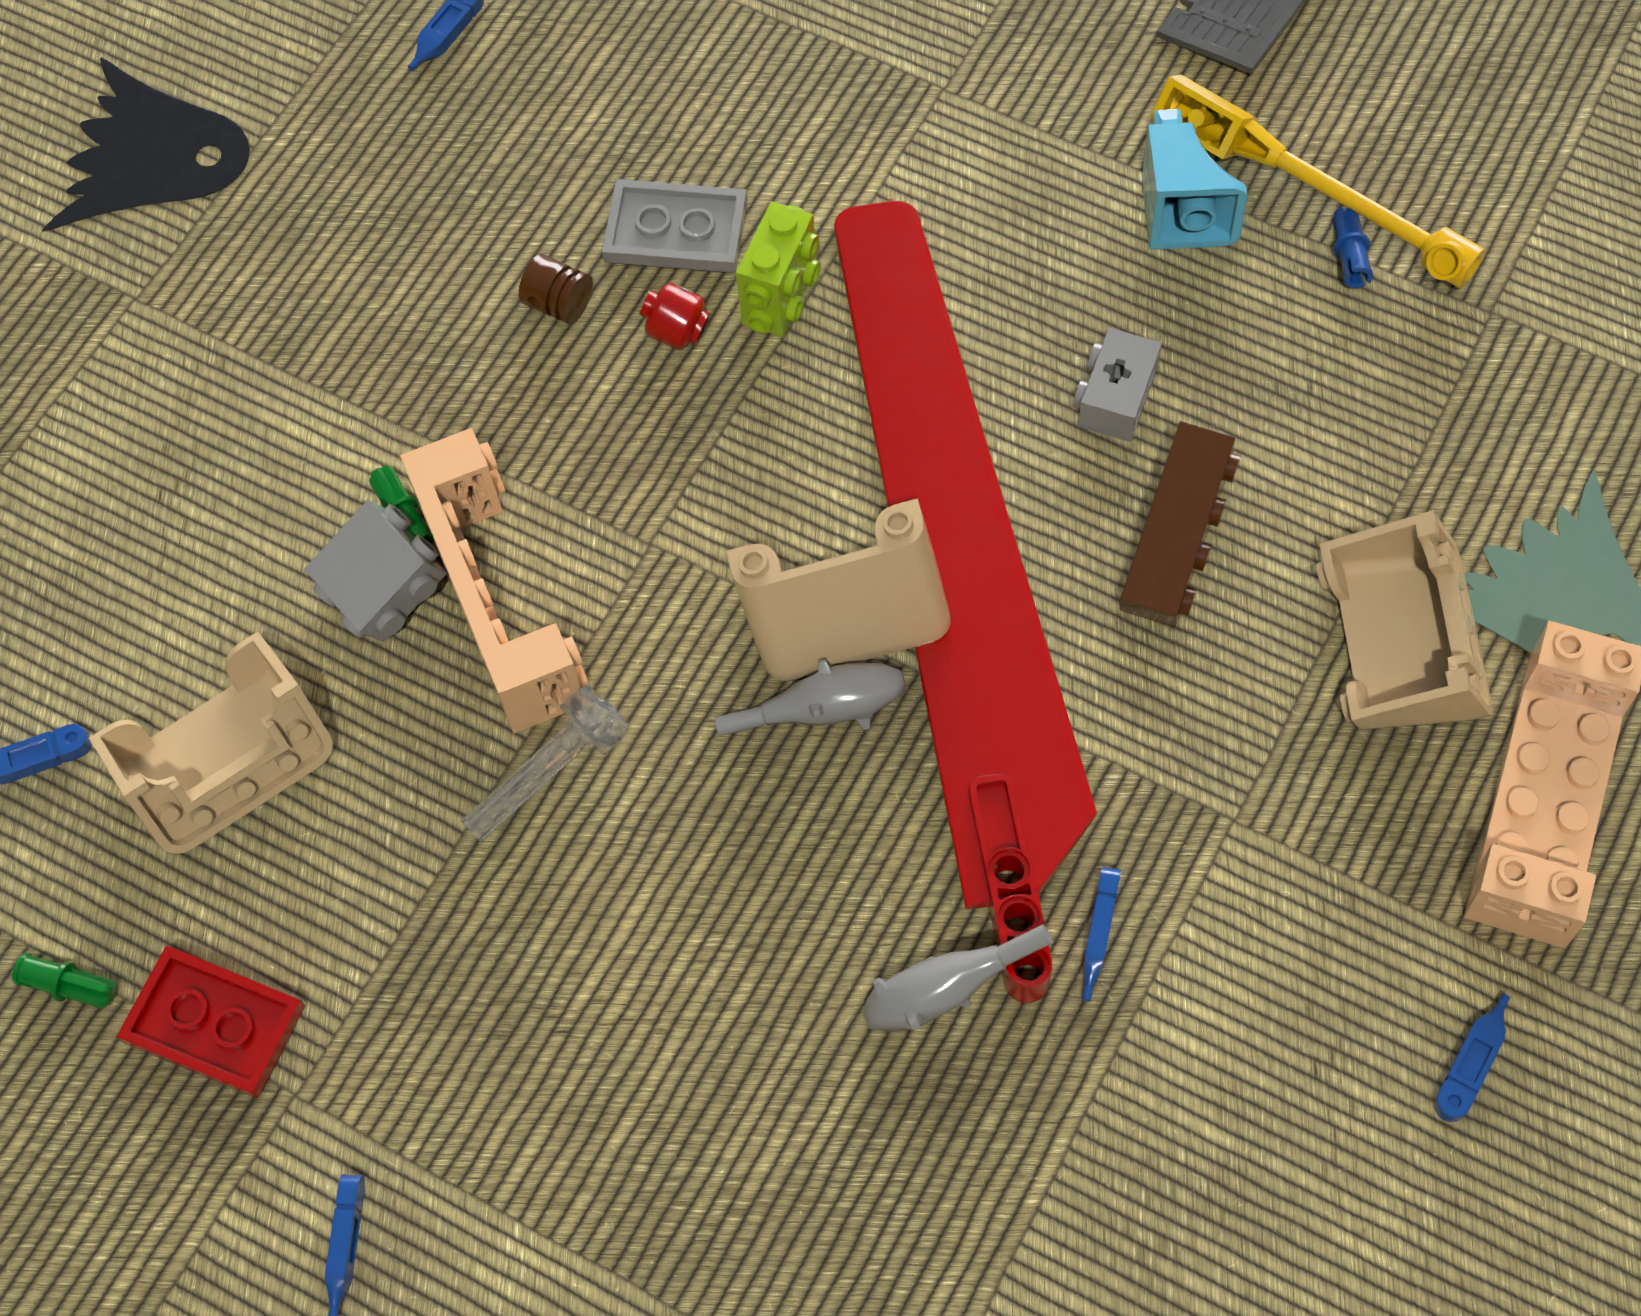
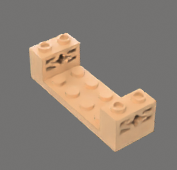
(457, 487)
(1554, 785)

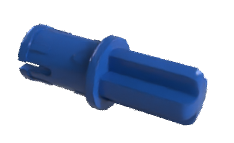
(1352, 248)

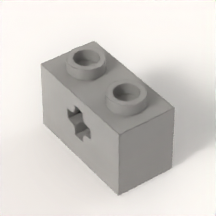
(1118, 384)

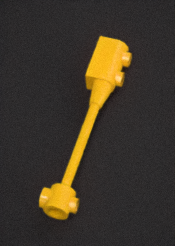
(1232, 132)

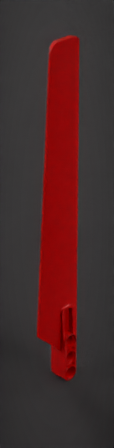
(989, 683)

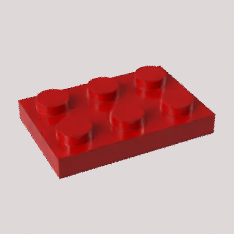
(211, 1021)

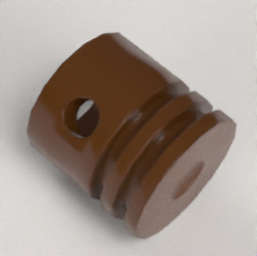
(555, 289)

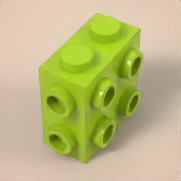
(778, 269)

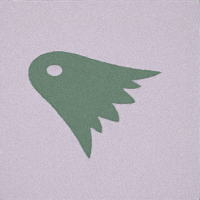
(1561, 579)

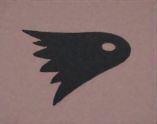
(150, 151)

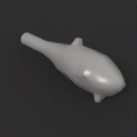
(824, 698)
(943, 983)

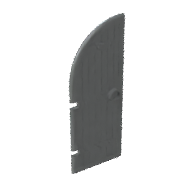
(1230, 30)

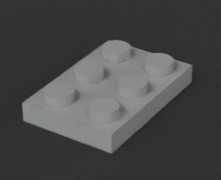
(675, 225)

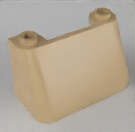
(845, 604)
(1406, 625)
(220, 755)

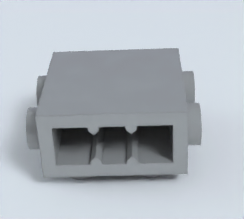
(375, 571)

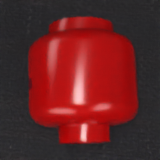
(674, 316)

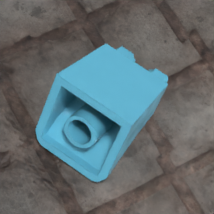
(1185, 191)

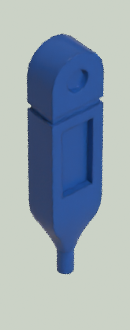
(444, 29)
(43, 752)
(1100, 928)
(1472, 1064)
(344, 1239)

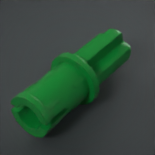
(391, 491)
(63, 981)

